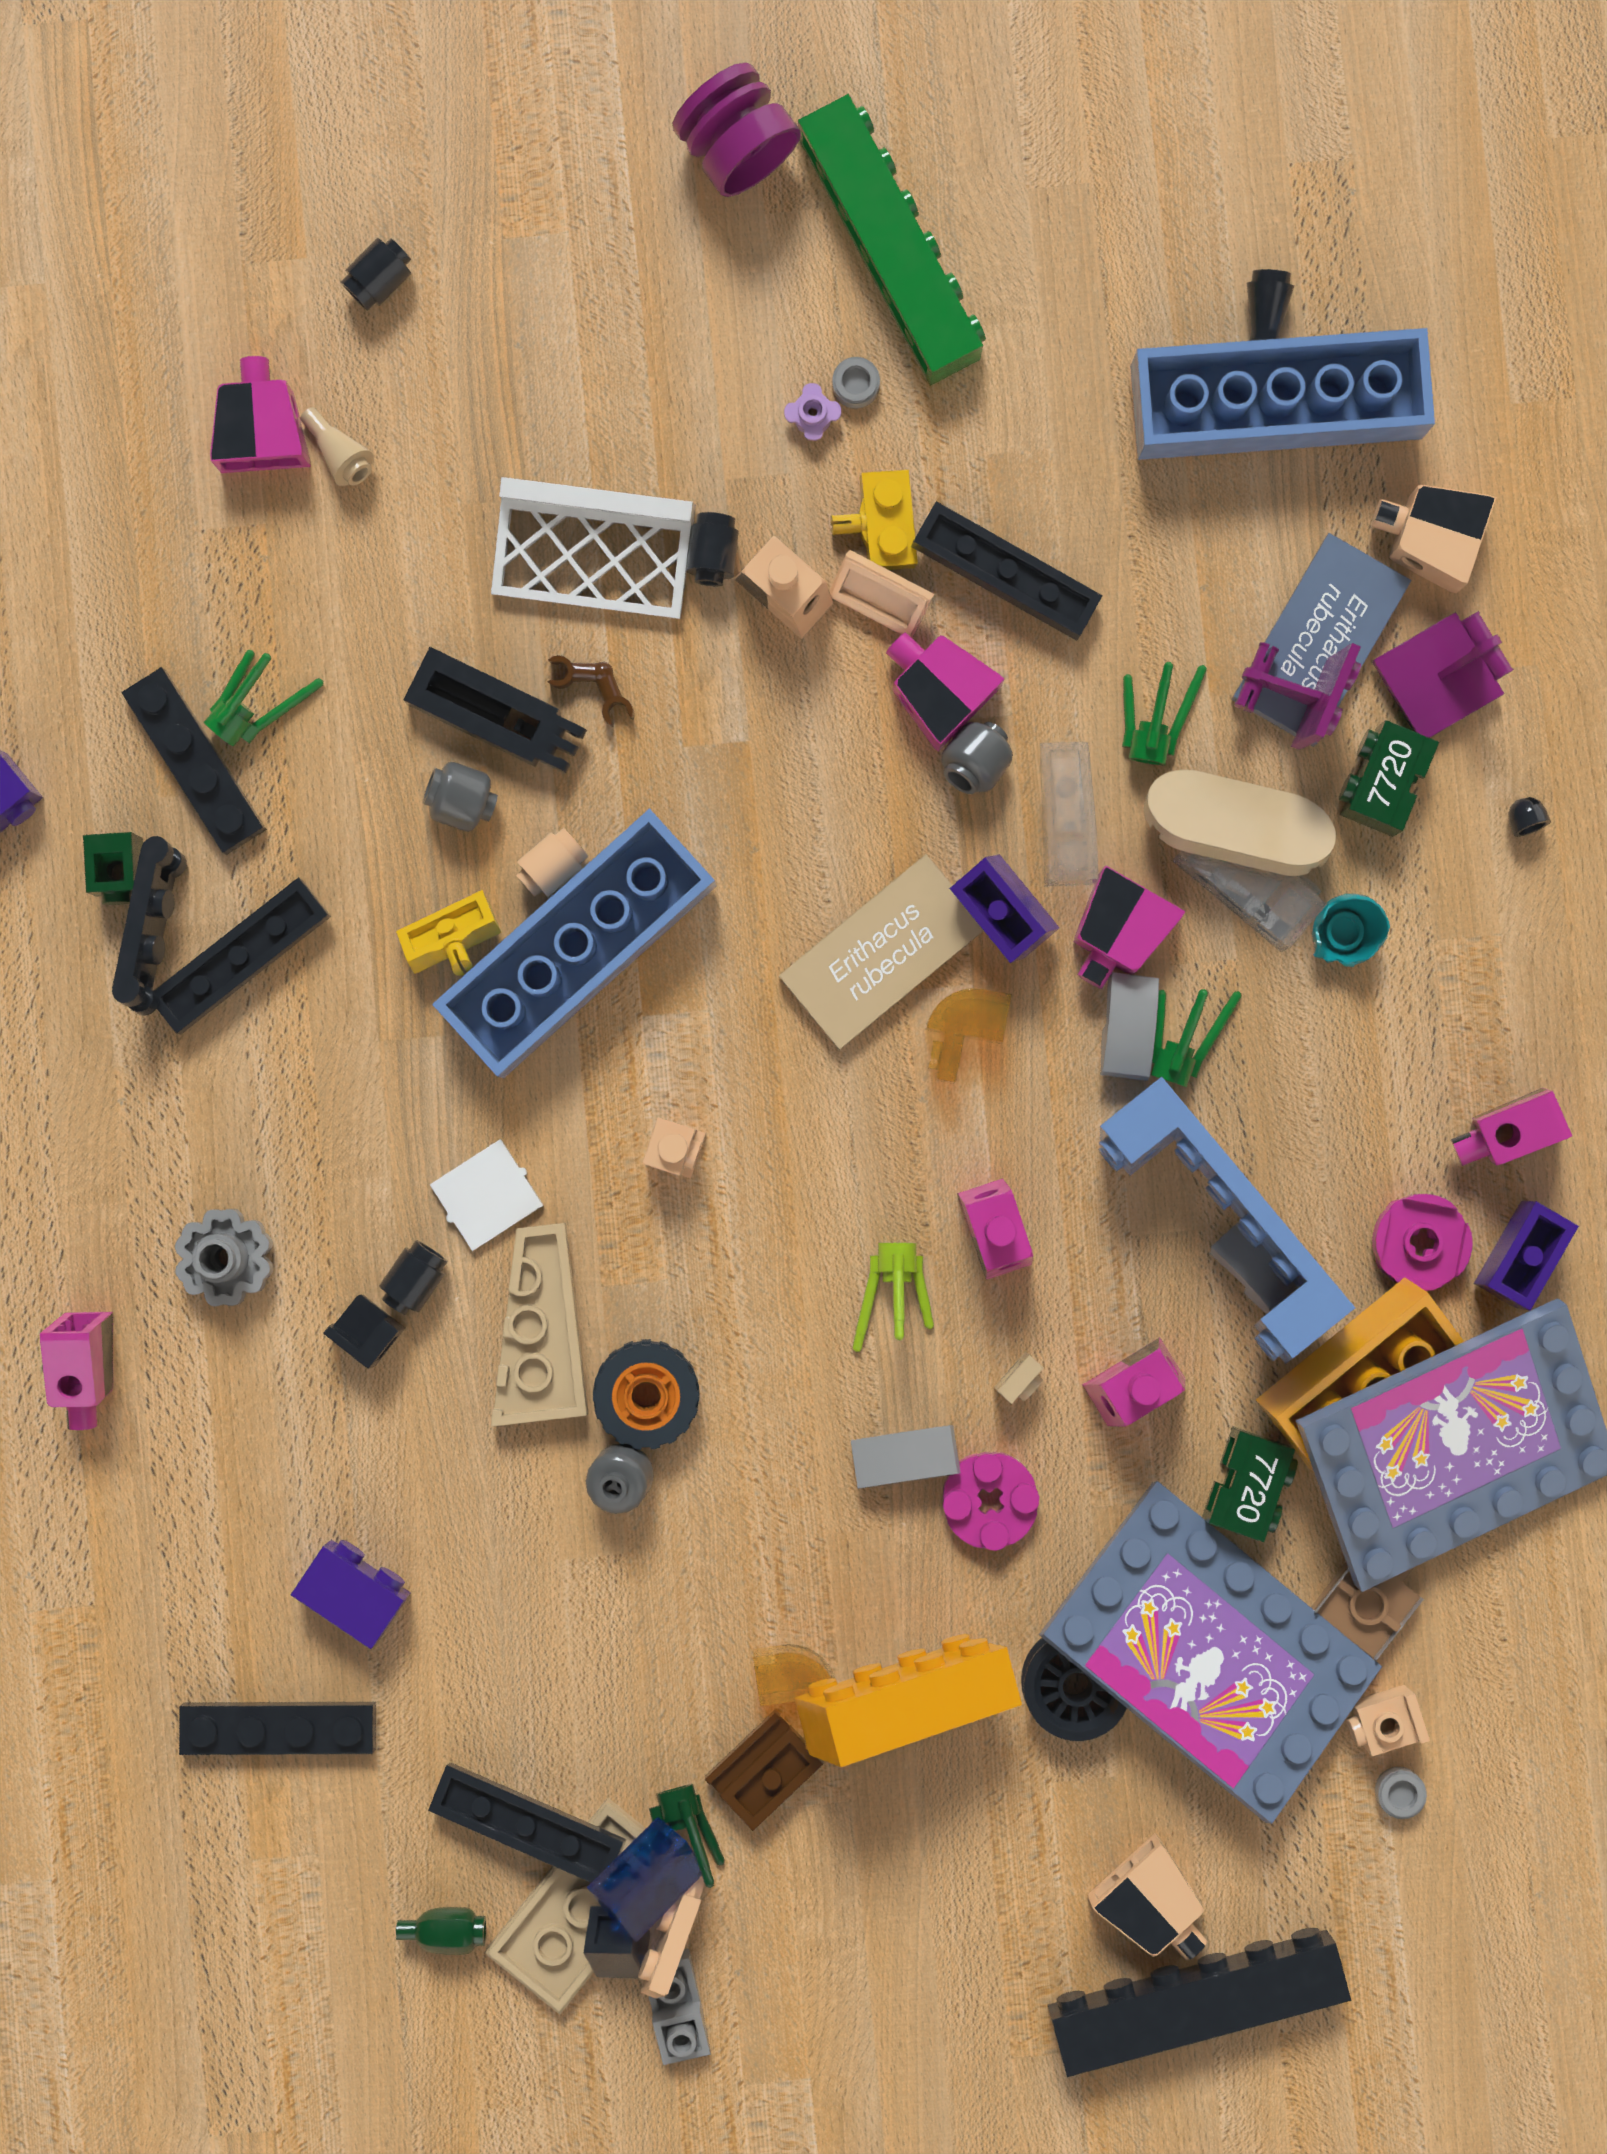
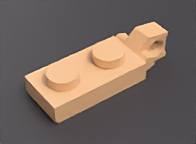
(661, 1965)

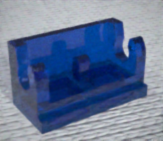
(646, 1879)

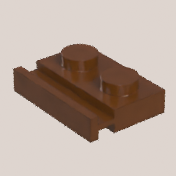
(763, 1770)

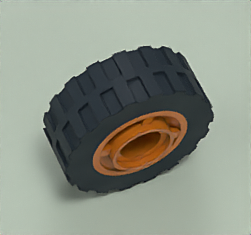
(642, 1424)

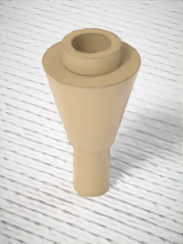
(345, 457)

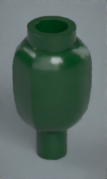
(445, 1930)

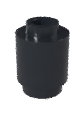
(376, 273)
(712, 548)
(413, 1278)

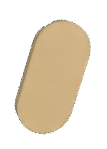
(1239, 822)

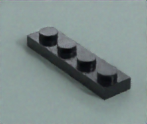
(1006, 571)
(193, 761)
(240, 955)
(277, 1728)
(525, 1823)

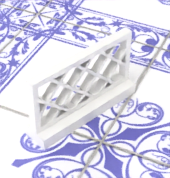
(599, 506)

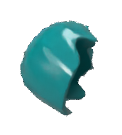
(1350, 929)

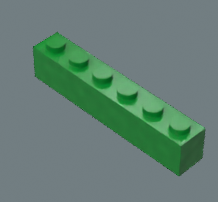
(890, 239)

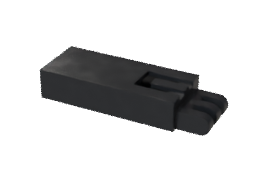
(481, 706)

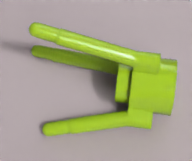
(897, 1264)

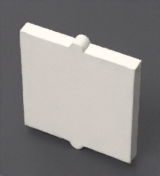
(486, 1195)

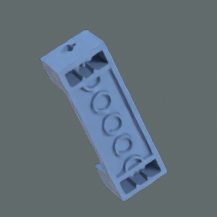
(1161, 1117)

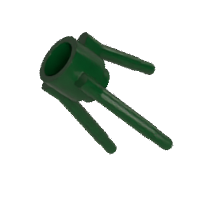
(684, 1810)

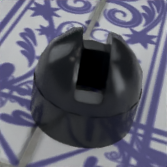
(1527, 816)

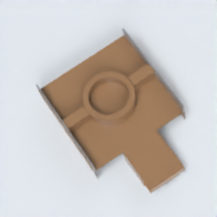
(1369, 1616)

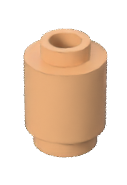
(551, 863)

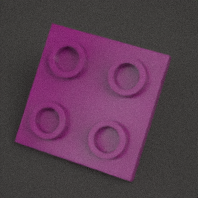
(1444, 672)
(1322, 710)

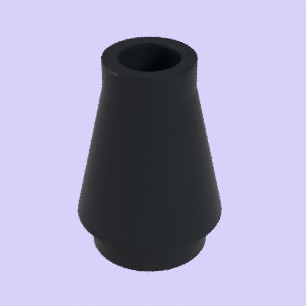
(1268, 302)

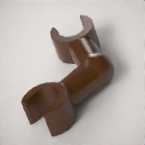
(593, 672)

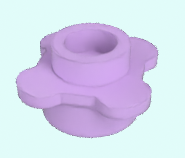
(812, 425)

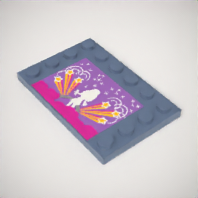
(1457, 1444)
(1211, 1651)

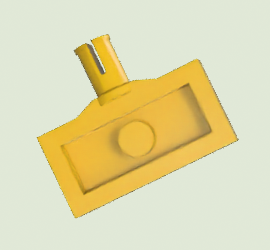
(883, 519)
(449, 934)

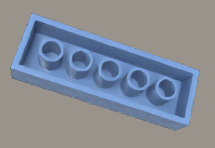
(1282, 393)
(575, 944)

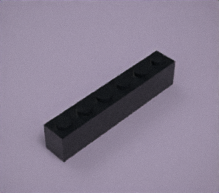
(1198, 2001)

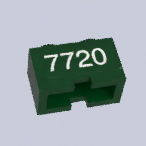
(1390, 765)
(1251, 1486)

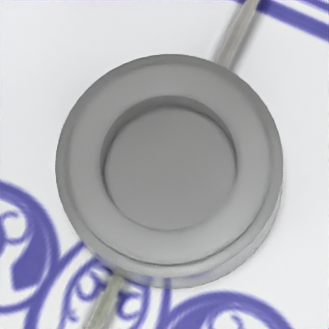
(856, 382)
(1400, 1792)

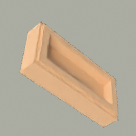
(880, 594)

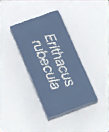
(1336, 603)

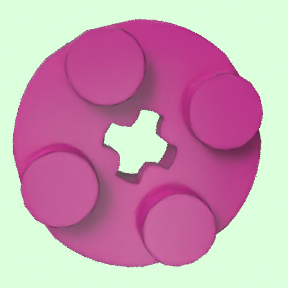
(1444, 1225)
(993, 1528)

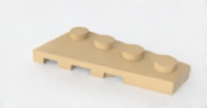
(541, 1348)

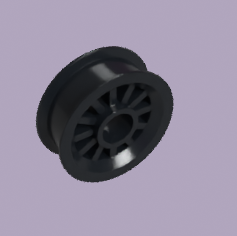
(1072, 1727)

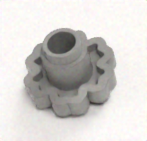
(246, 1250)

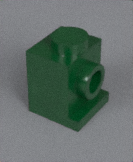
(101, 855)

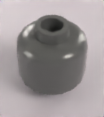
(976, 757)
(459, 796)
(619, 1478)

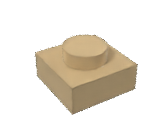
(1020, 1379)

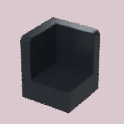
(365, 1331)
(611, 1949)

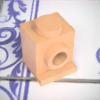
(674, 1148)
(1394, 1703)

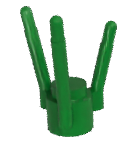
(231, 717)
(1150, 742)
(1176, 1060)

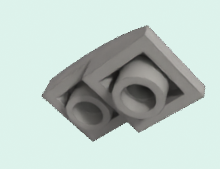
(1129, 1026)
(1251, 1269)
(905, 1456)
(680, 2017)

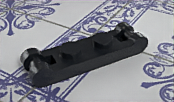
(145, 925)

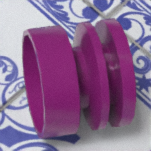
(736, 129)

